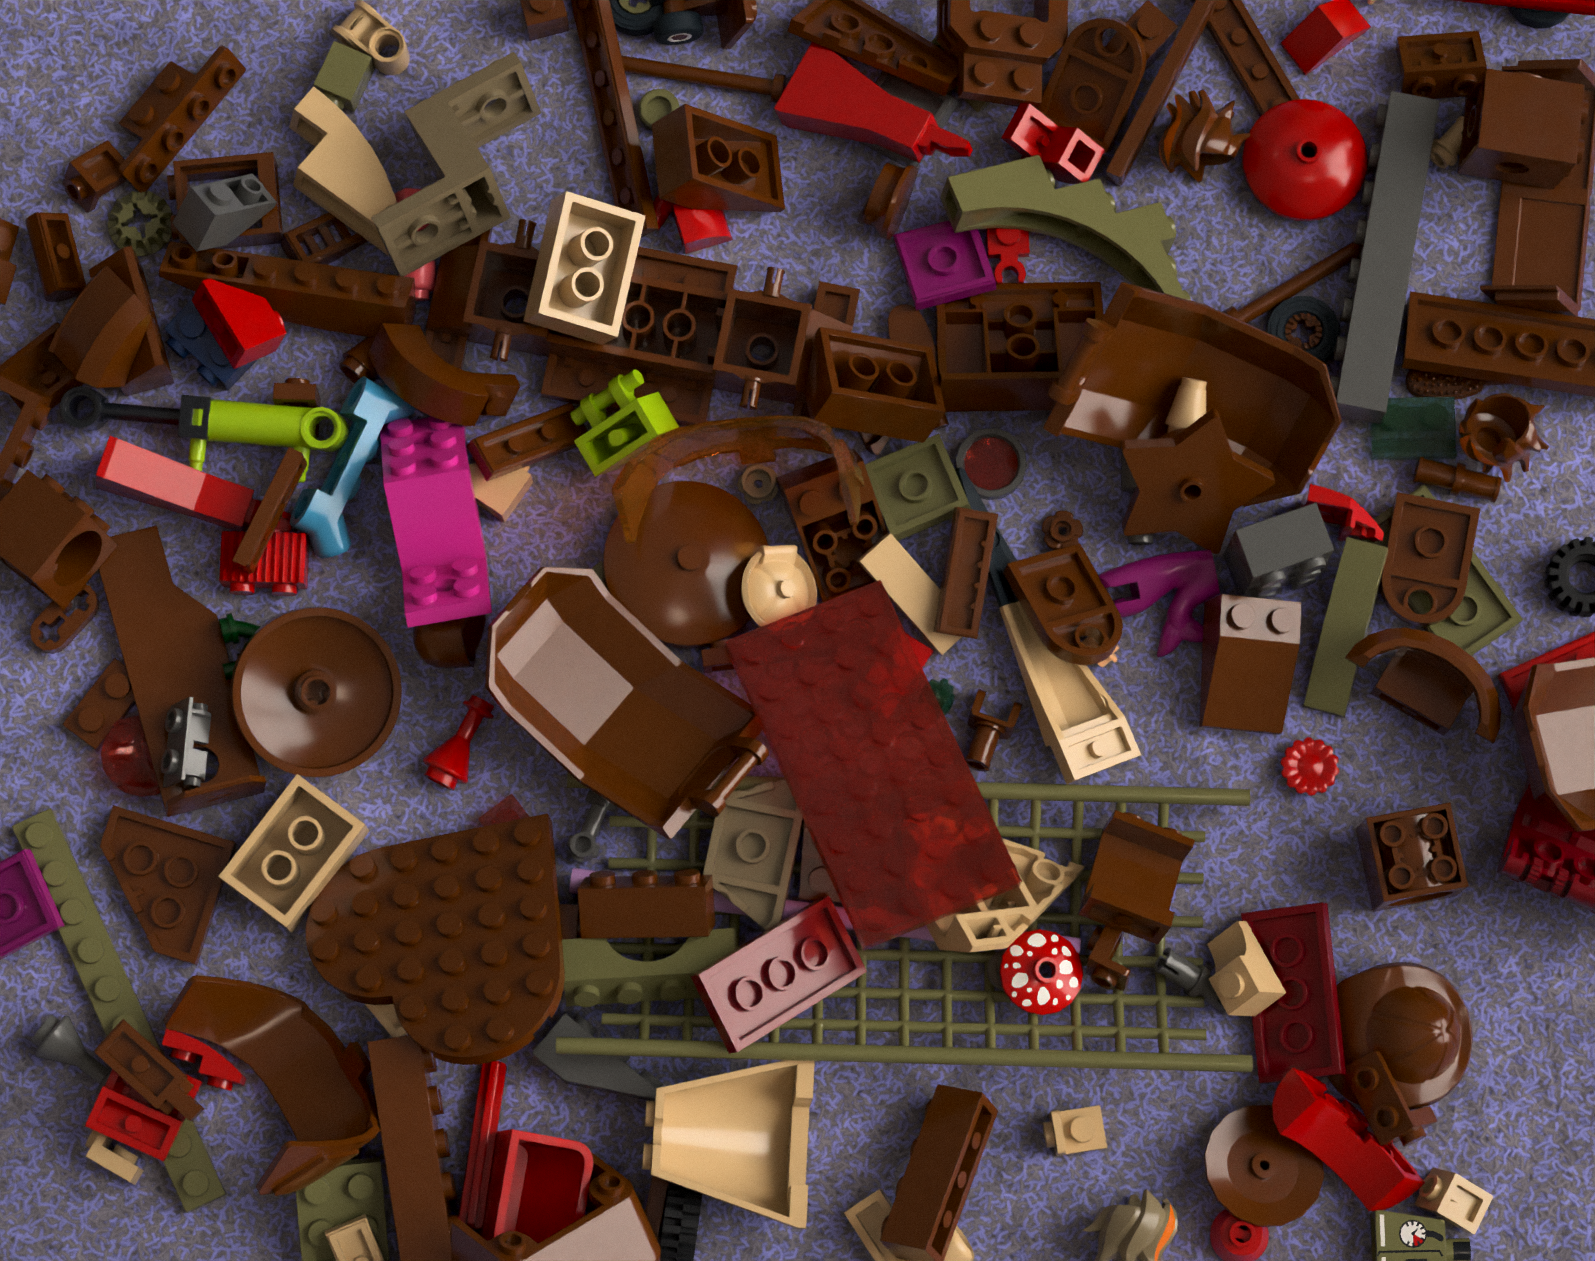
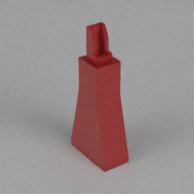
(841, 102)
(177, 487)

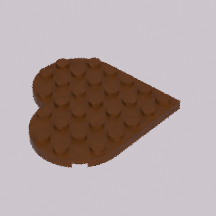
(451, 935)

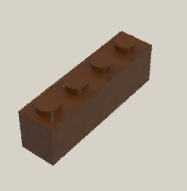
(938, 1174)

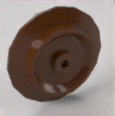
(1257, 1195)

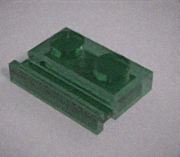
(1415, 429)

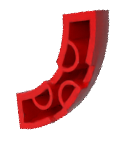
(1341, 1140)

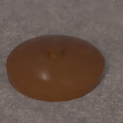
(685, 563)
(316, 691)

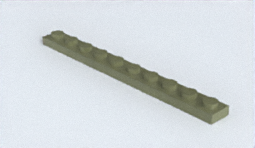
(110, 987)

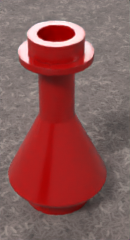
(450, 760)

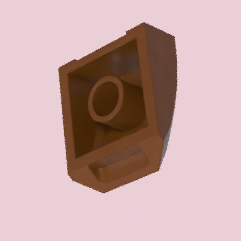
(102, 332)

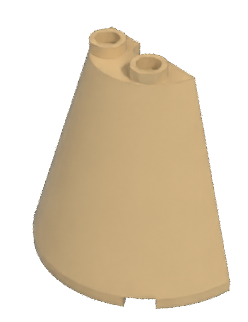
(737, 1138)

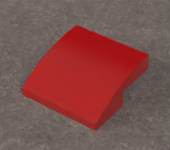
(134, 1121)

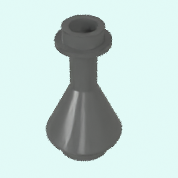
(60, 1043)

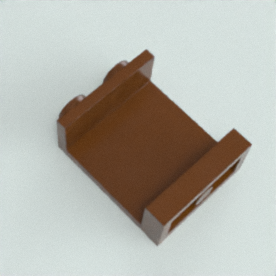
(1135, 876)

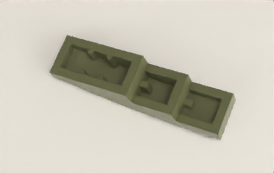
(1345, 625)

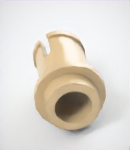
(1447, 148)

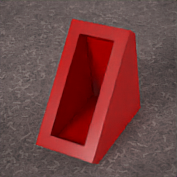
(1324, 34)

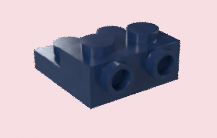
(192, 337)

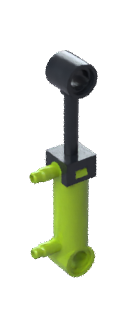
(217, 420)

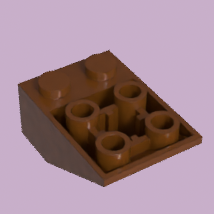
(823, 527)

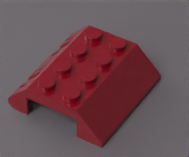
(1549, 854)

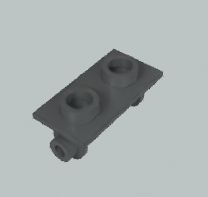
(186, 725)

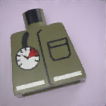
(1413, 1239)

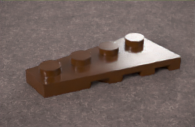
(878, 41)

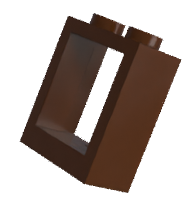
(229, 167)

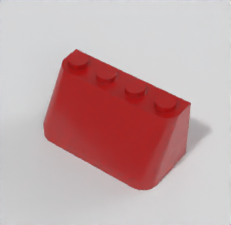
(536, 1184)

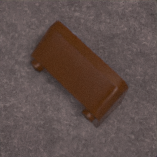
(610, 1231)

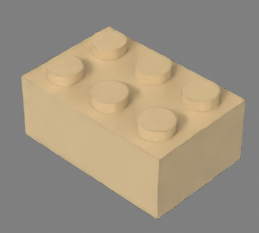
(584, 268)
(294, 853)

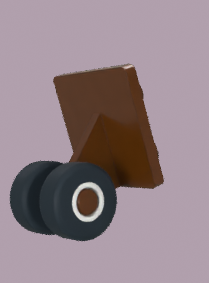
(684, 23)

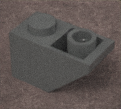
(222, 210)

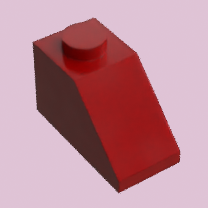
(239, 321)

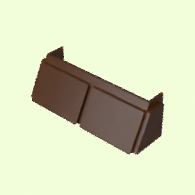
(1545, 229)

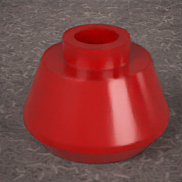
(1223, 1238)

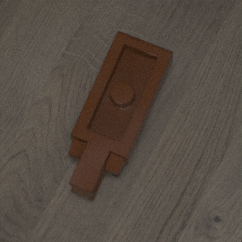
(148, 1071)

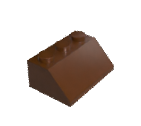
(151, 362)
(873, 385)

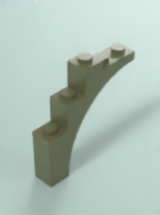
(1083, 214)

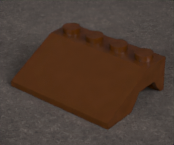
(1010, 343)

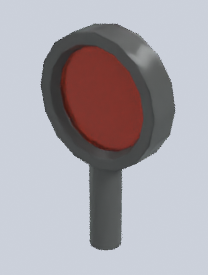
(992, 462)

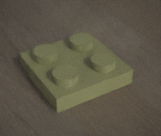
(916, 487)

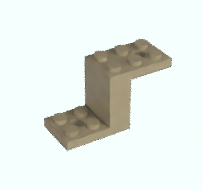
(466, 194)

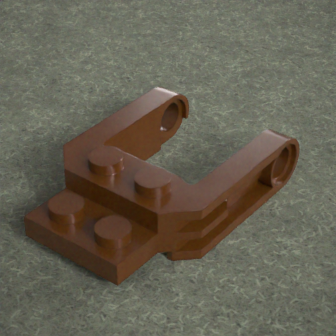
(1001, 52)

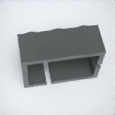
(1279, 553)

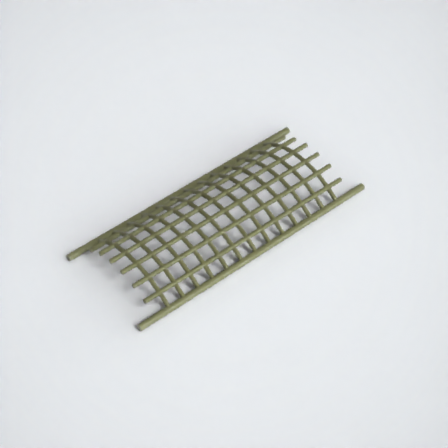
(947, 1053)

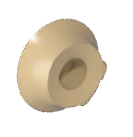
(777, 584)

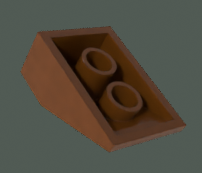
(716, 163)
(1248, 662)

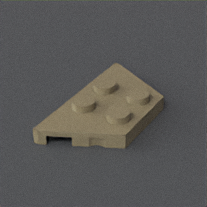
(756, 850)

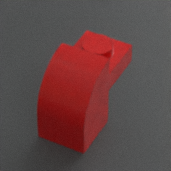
(1063, 150)

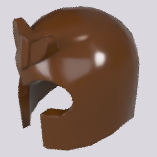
(450, 642)

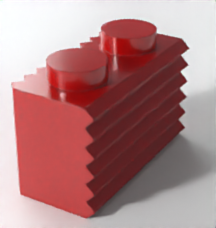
(280, 567)

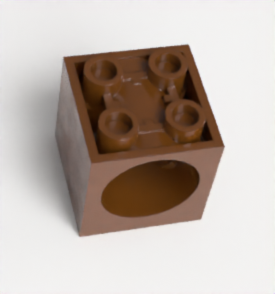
(51, 537)
(1411, 857)

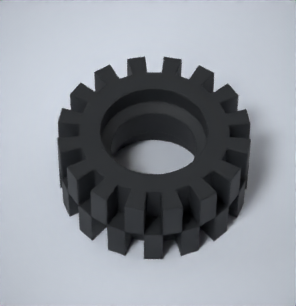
(1558, 577)
(680, 1224)

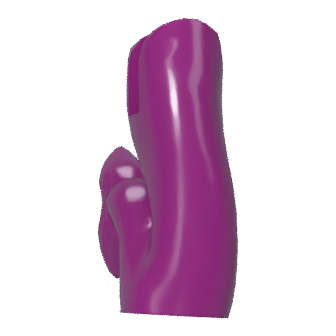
(1155, 576)

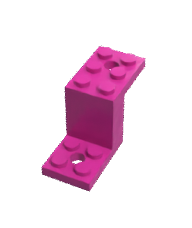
(435, 520)

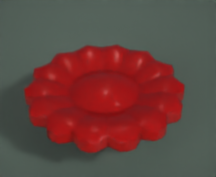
(1309, 766)

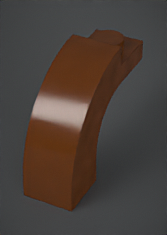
(432, 384)

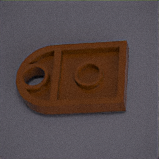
(1095, 85)
(1428, 554)
(1066, 602)

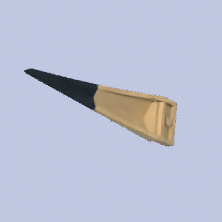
(1067, 699)

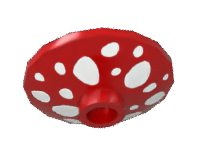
(1022, 978)

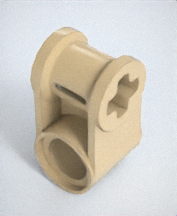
(369, 34)

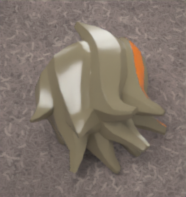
(1134, 1230)

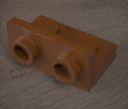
(1440, 63)

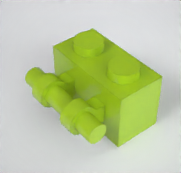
(627, 431)

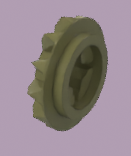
(157, 230)

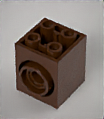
(1522, 128)

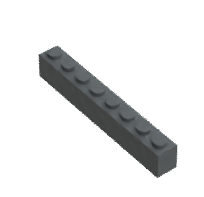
(1384, 257)

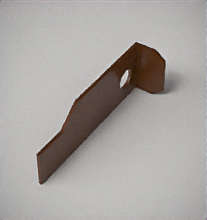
(171, 654)

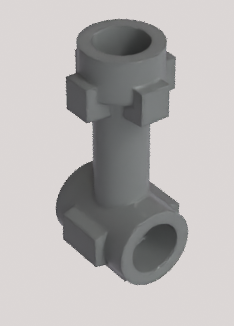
(583, 843)

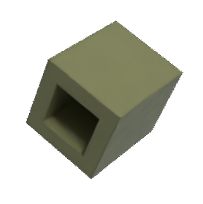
(344, 76)

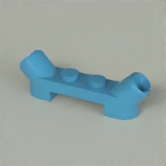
(321, 510)

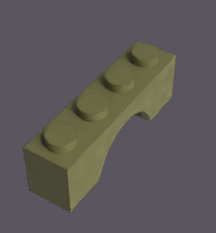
(603, 976)

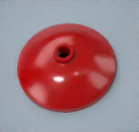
(1300, 185)

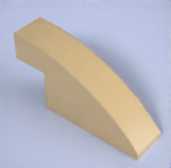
(342, 168)

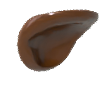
(1415, 1025)

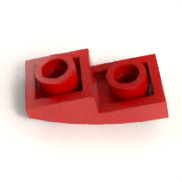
(220, 1071)

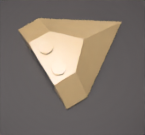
(1006, 916)

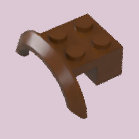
(1430, 679)

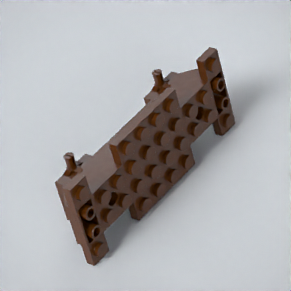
(677, 327)

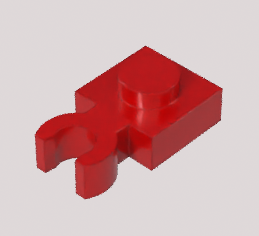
(1008, 246)

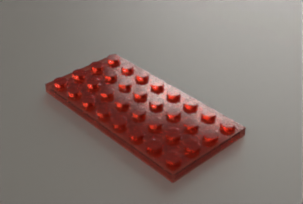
(872, 764)

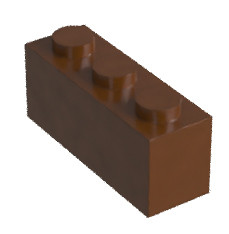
(646, 905)

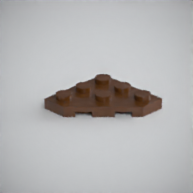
(167, 878)

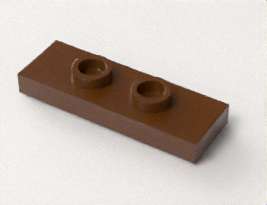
(965, 572)

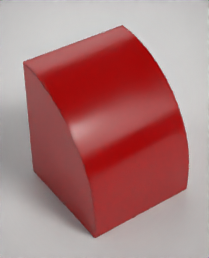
(700, 227)

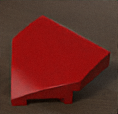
(1343, 511)

